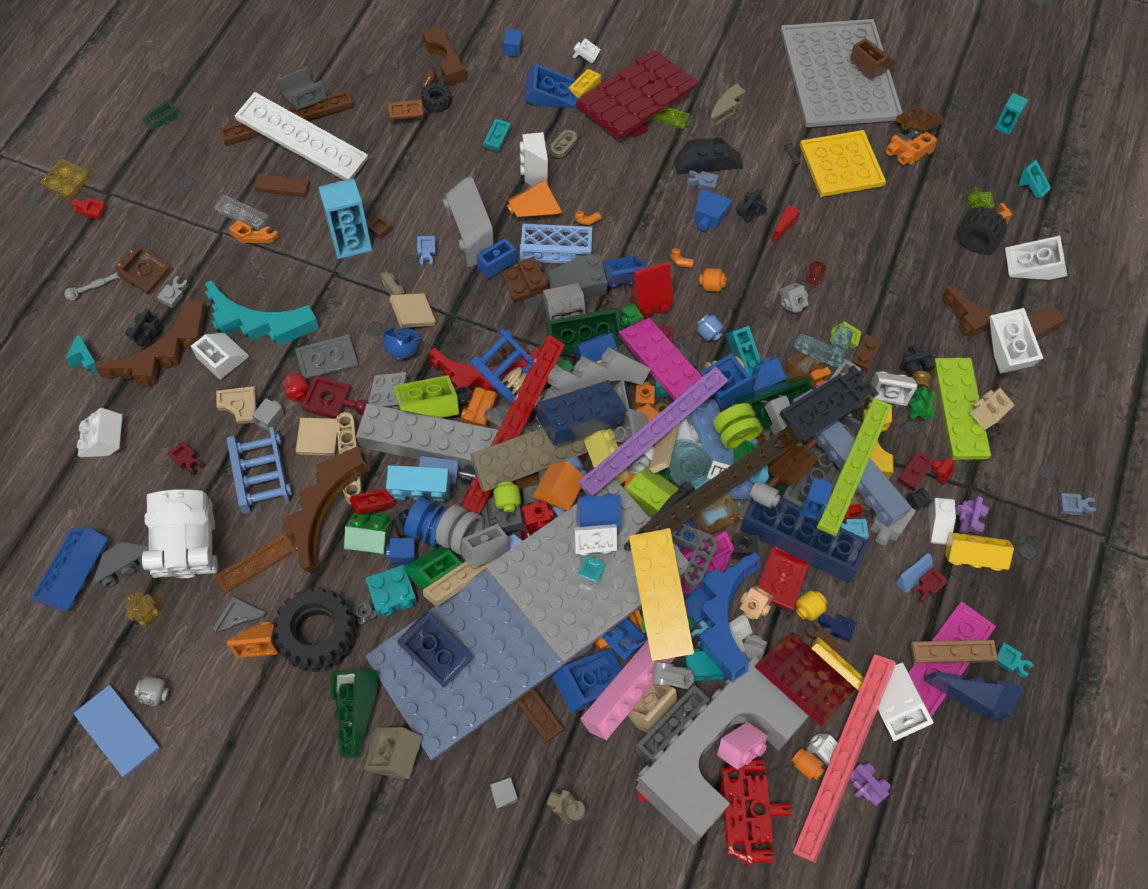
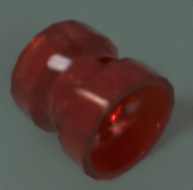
(815, 273)

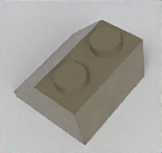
(393, 752)

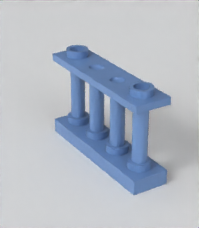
(243, 482)

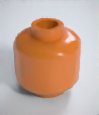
(713, 279)

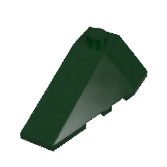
(354, 698)

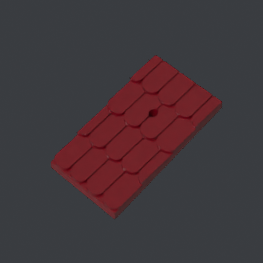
(636, 94)

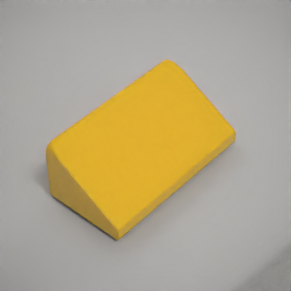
(585, 83)

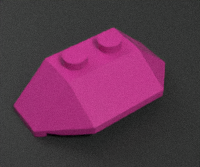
(719, 559)

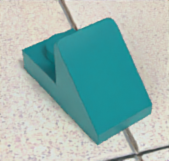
(1036, 179)
(80, 354)

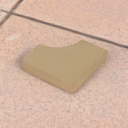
(239, 402)

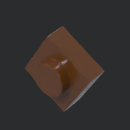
(379, 226)

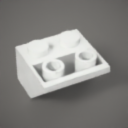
(219, 353)
(100, 434)

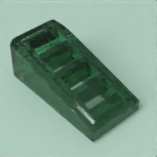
(166, 107)

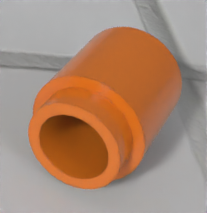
(808, 764)

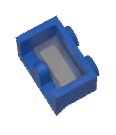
(625, 638)

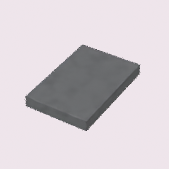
(327, 357)

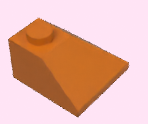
(254, 642)

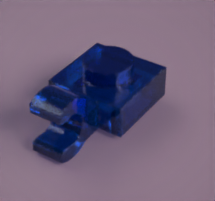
(840, 626)

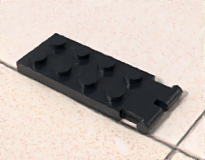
(828, 404)

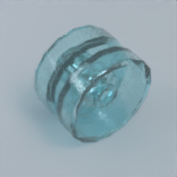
(688, 463)

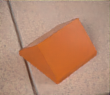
(559, 485)

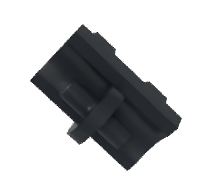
(753, 205)
(143, 328)
(917, 357)

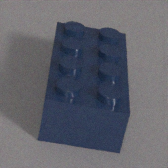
(581, 412)

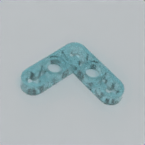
(829, 352)

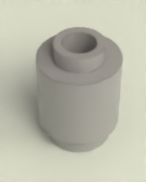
(765, 494)

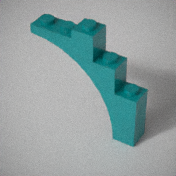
(278, 325)

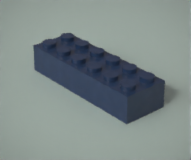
(801, 538)

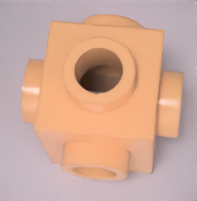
(756, 603)

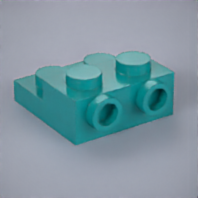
(391, 591)

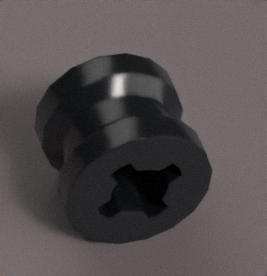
(919, 499)

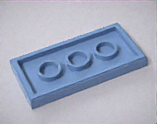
(117, 731)

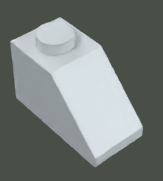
(941, 520)

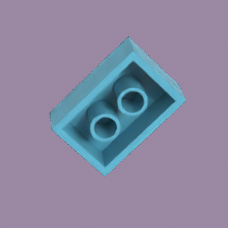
(419, 482)

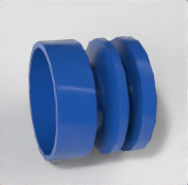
(424, 521)

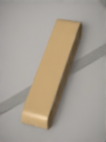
(348, 433)

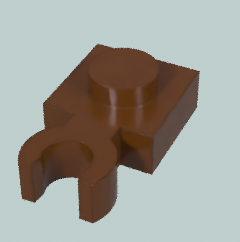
(827, 637)

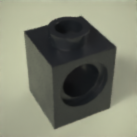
(747, 540)

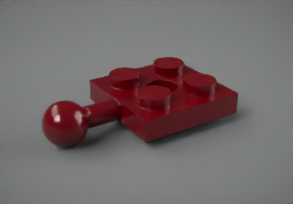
(333, 407)

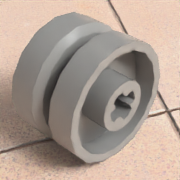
(455, 525)

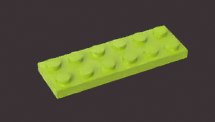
(957, 398)

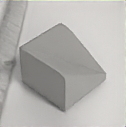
(503, 793)

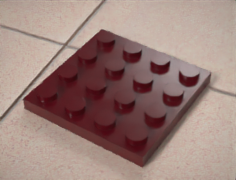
(805, 678)

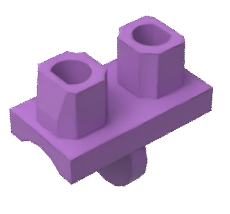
(970, 514)
(868, 785)

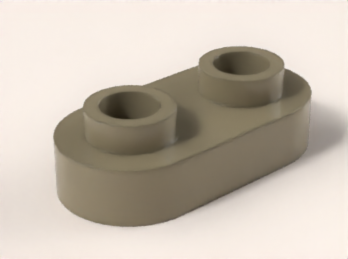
(561, 145)
(388, 281)

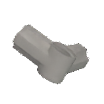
(669, 675)

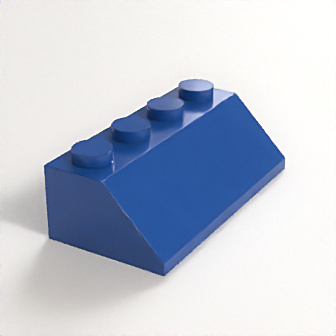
(70, 568)

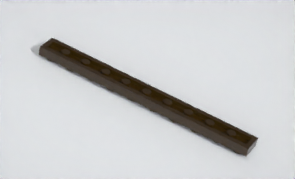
(723, 482)

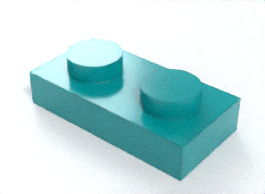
(497, 135)

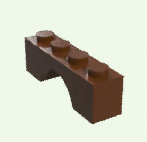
(437, 42)

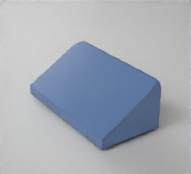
(451, 465)
(911, 576)

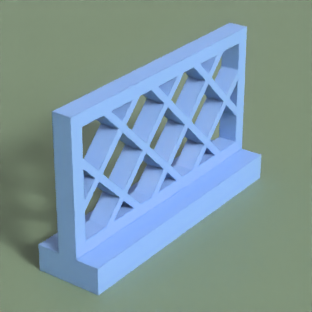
(555, 252)

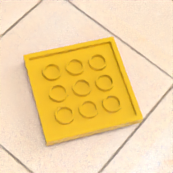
(842, 163)

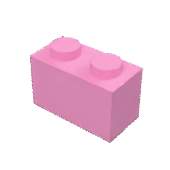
(742, 745)

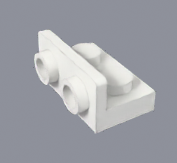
(595, 539)

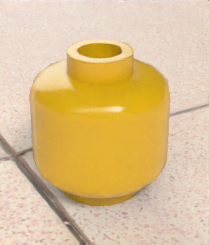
(811, 605)

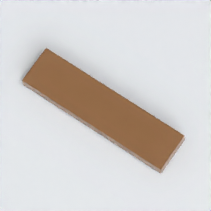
(953, 651)

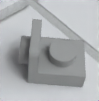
(754, 647)

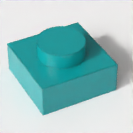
(591, 569)

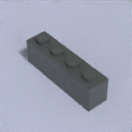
(671, 724)

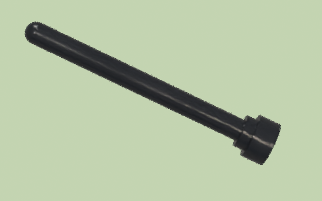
(683, 490)

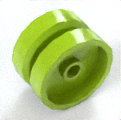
(737, 425)

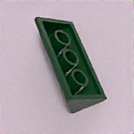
(583, 327)

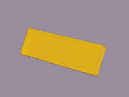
(838, 663)

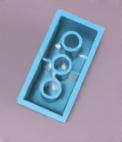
(345, 218)

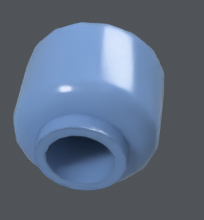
(710, 328)

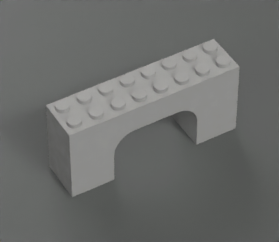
(674, 778)

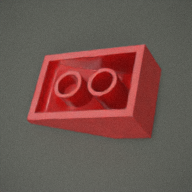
(652, 289)

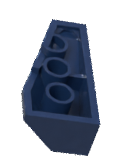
(985, 699)

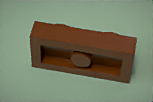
(866, 352)

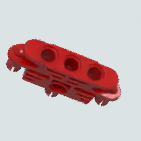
(735, 814)

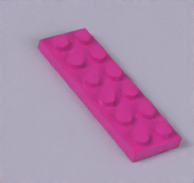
(660, 355)
(962, 625)

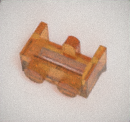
(804, 365)
(717, 515)

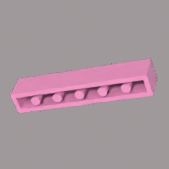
(621, 694)

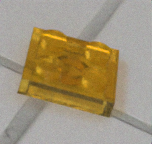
(65, 179)

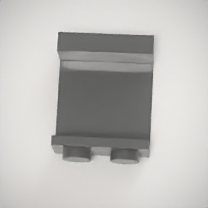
(300, 90)

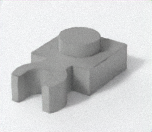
(172, 294)

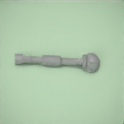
(73, 293)

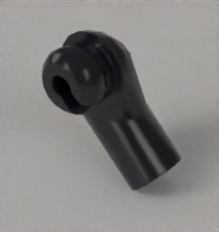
(399, 523)

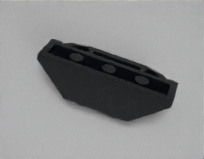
(707, 156)

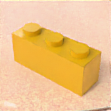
(979, 551)

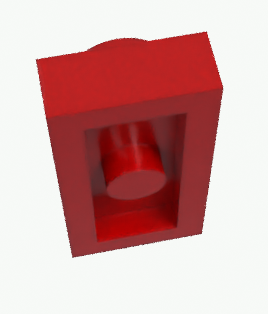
(371, 501)

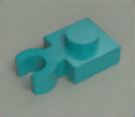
(1010, 659)

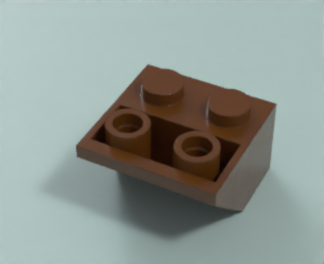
(870, 58)

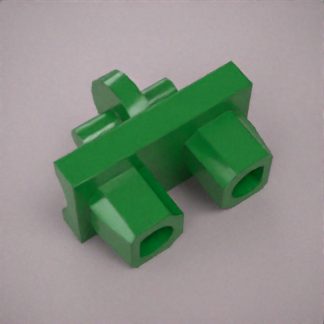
(922, 403)

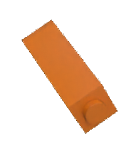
(534, 201)

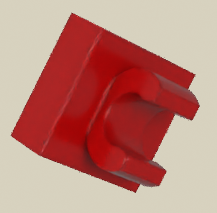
(943, 470)

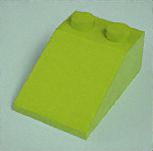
(428, 397)

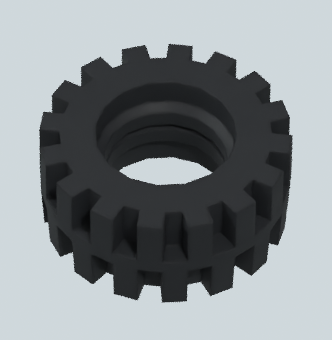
(436, 90)

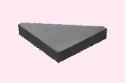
(237, 614)

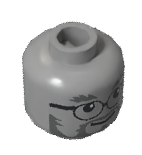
(151, 691)

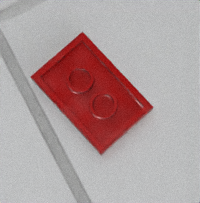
(783, 578)

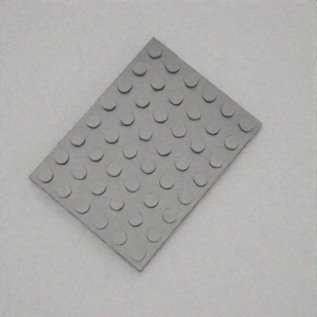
(829, 83)
(558, 604)

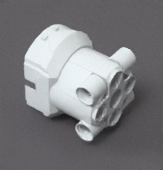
(179, 534)

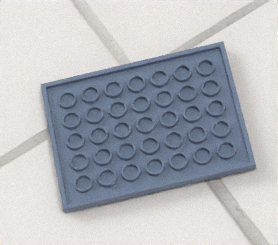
(505, 666)

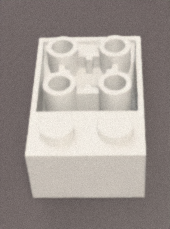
(902, 705)

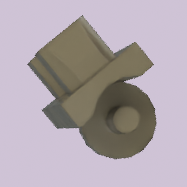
(566, 806)

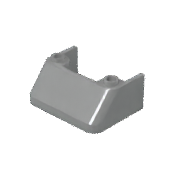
(471, 219)

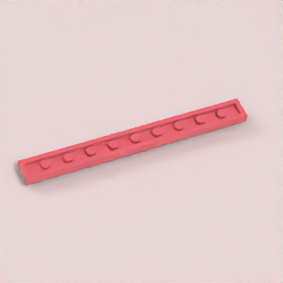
(844, 759)

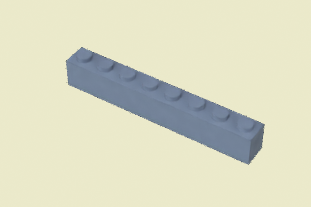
(873, 485)

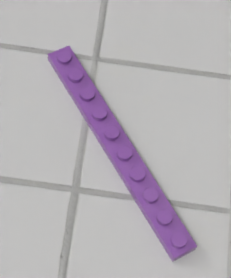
(652, 432)

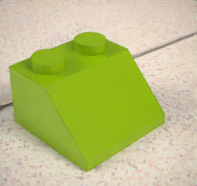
(651, 491)

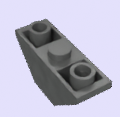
(119, 563)

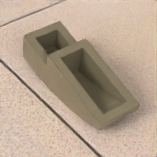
(727, 105)

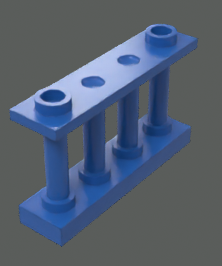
(493, 376)

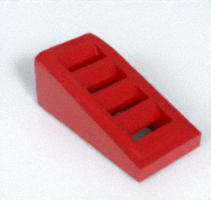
(788, 218)

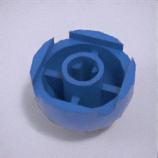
(401, 343)

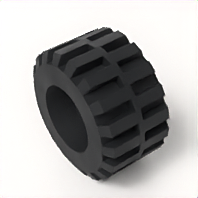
(982, 230)

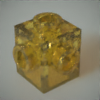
(140, 608)

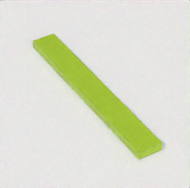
(854, 467)

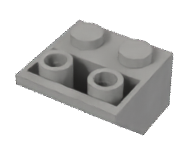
(564, 301)

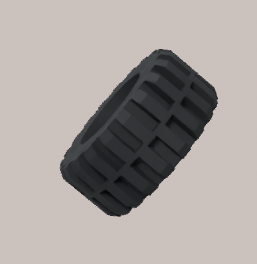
(300, 609)

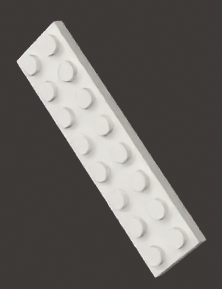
(301, 137)

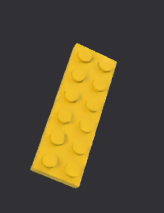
(661, 595)

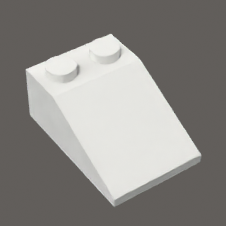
(1037, 259)
(1014, 341)

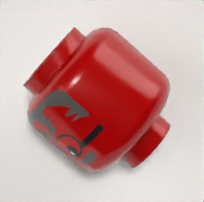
(295, 386)

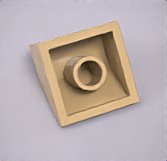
(653, 706)

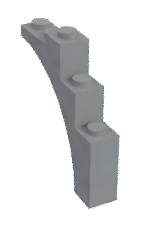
(587, 372)

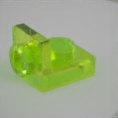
(981, 199)

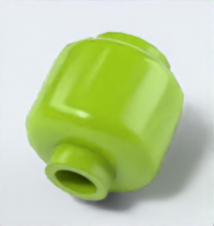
(507, 496)

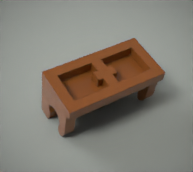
(405, 109)

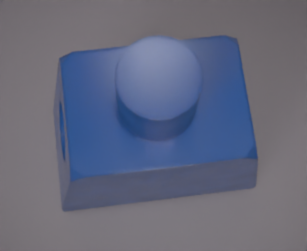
(711, 210)

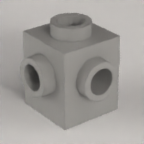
(794, 297)

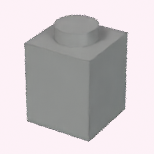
(268, 414)

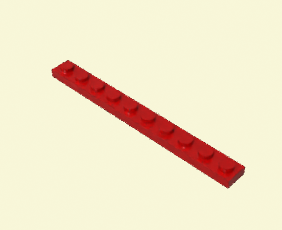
(518, 411)

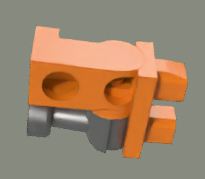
(911, 146)

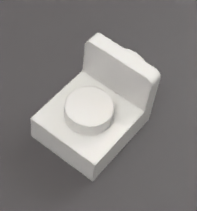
(586, 50)
(823, 746)

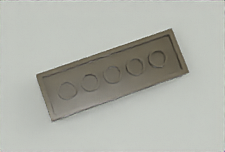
(521, 457)

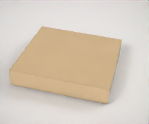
(412, 310)
(317, 437)

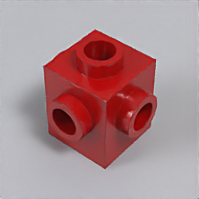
(537, 515)

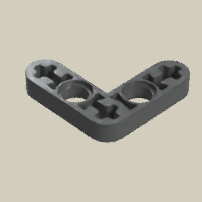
(697, 546)

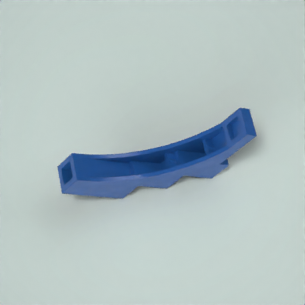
(718, 639)

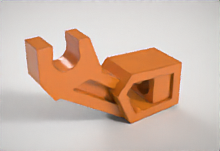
(244, 234)

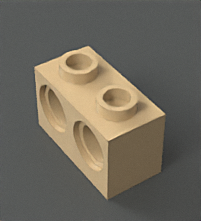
(991, 408)

